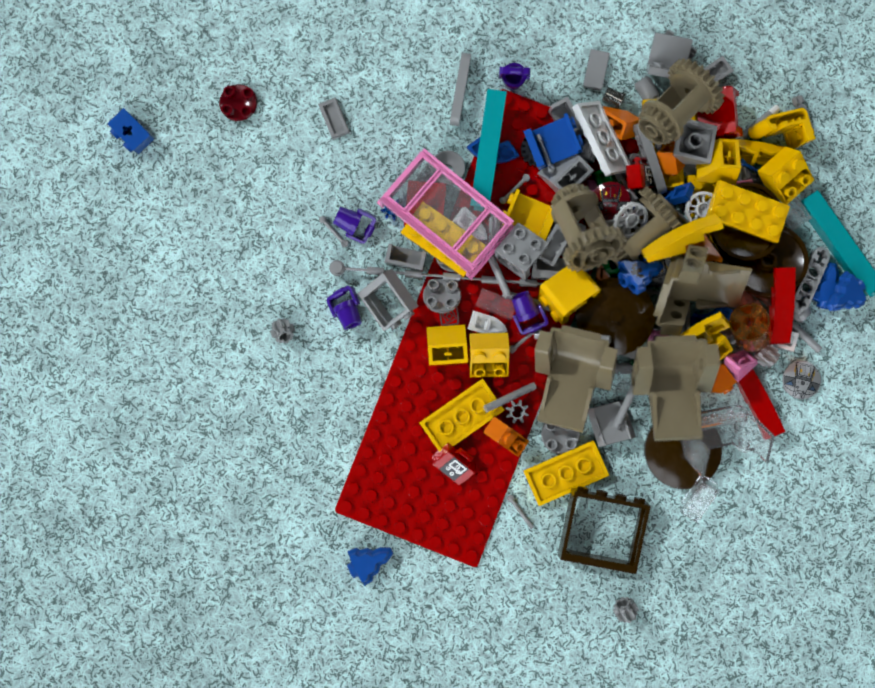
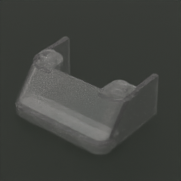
(726, 427)

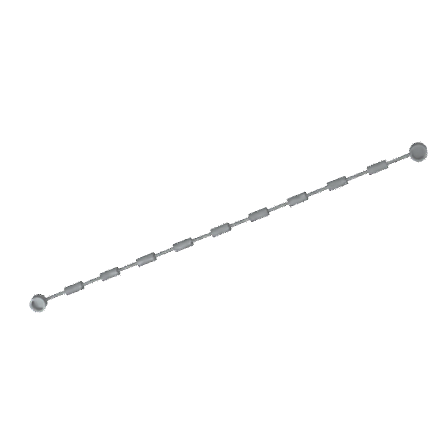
(337, 268)

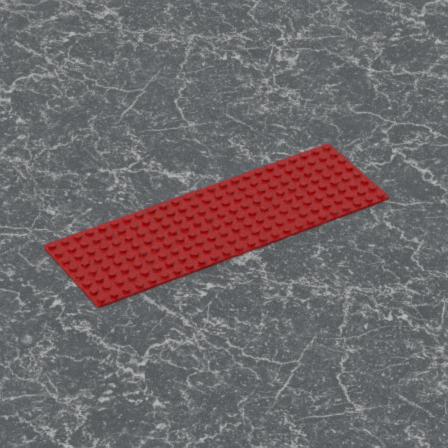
(393, 471)

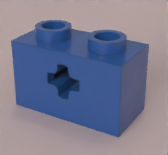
(137, 140)

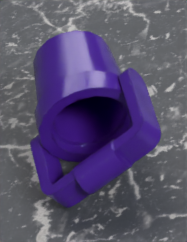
(514, 75)
(349, 220)
(526, 309)
(346, 311)

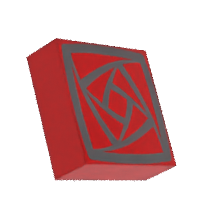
(450, 318)

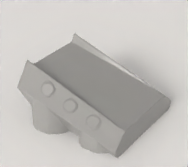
(602, 424)

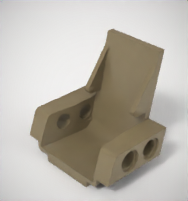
(699, 281)
(574, 366)
(674, 375)

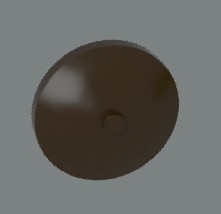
(741, 244)
(788, 253)
(619, 315)
(669, 465)

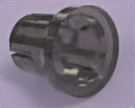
(614, 97)

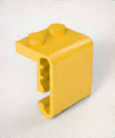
(793, 124)
(567, 293)

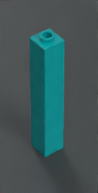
(489, 142)
(839, 241)

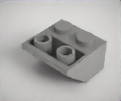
(566, 172)

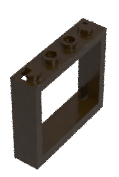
(602, 561)

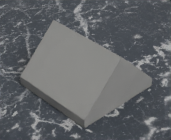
(696, 143)

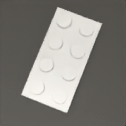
(601, 137)

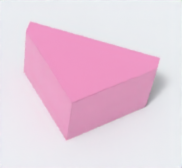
(740, 364)

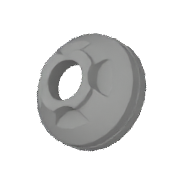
(452, 159)

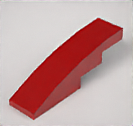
(783, 302)
(760, 403)

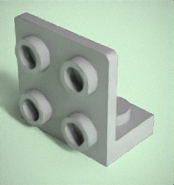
(665, 52)
(520, 250)

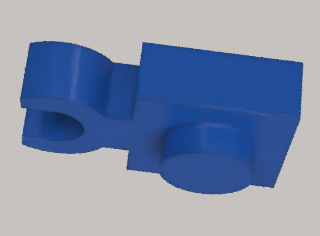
(680, 194)

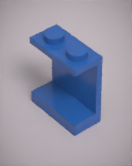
(558, 141)

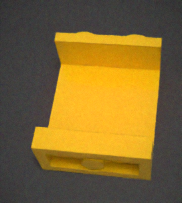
(530, 213)

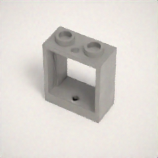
(378, 310)

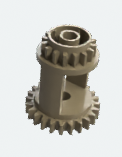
(690, 92)
(661, 220)
(593, 245)

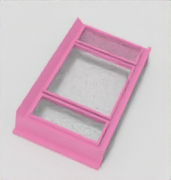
(447, 212)

